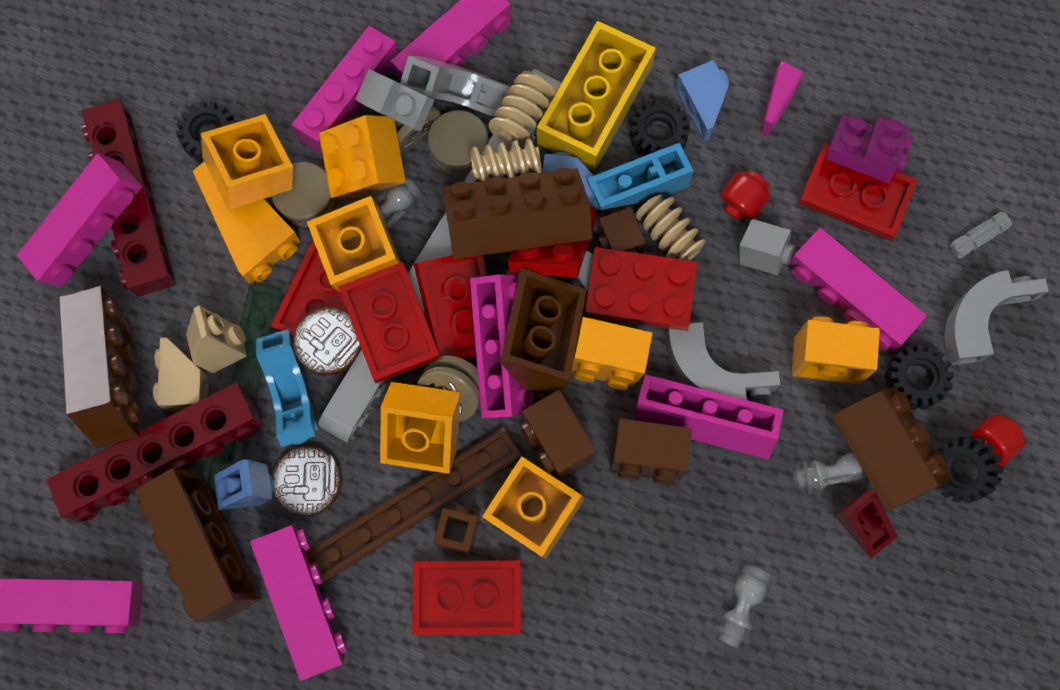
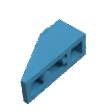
(643, 178)

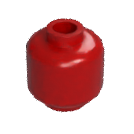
(745, 195)
(1003, 434)

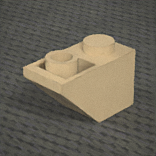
(214, 340)
(179, 380)

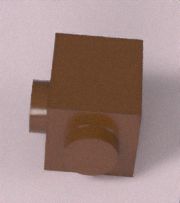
(621, 232)
(457, 530)

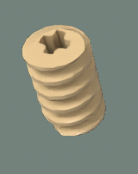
(519, 106)
(505, 162)
(668, 229)

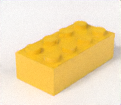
(595, 95)

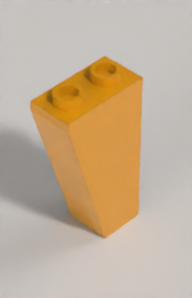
(251, 232)

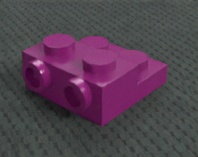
(871, 149)

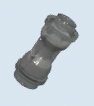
(399, 200)
(815, 475)
(750, 590)

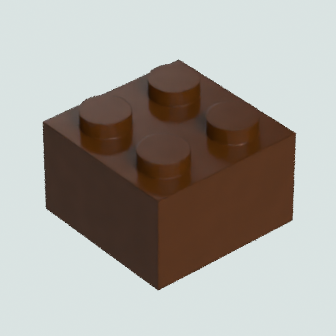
(558, 436)
(651, 451)

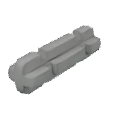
(980, 234)

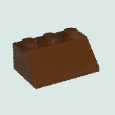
(542, 332)
(892, 447)

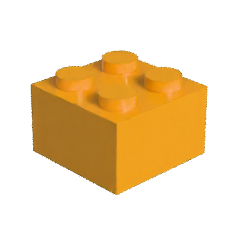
(362, 157)
(247, 161)
(353, 242)
(835, 351)
(610, 353)
(419, 427)
(533, 507)

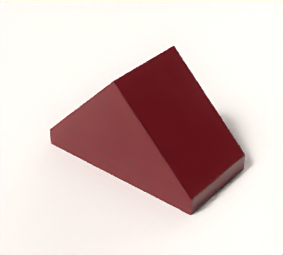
(867, 522)

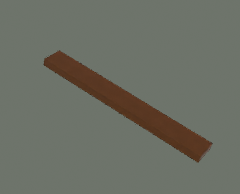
(413, 505)

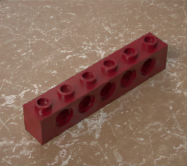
(155, 272)
(73, 486)

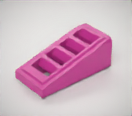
(783, 88)

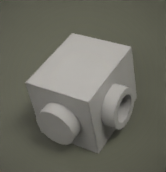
(766, 247)

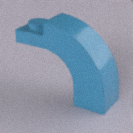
(288, 387)

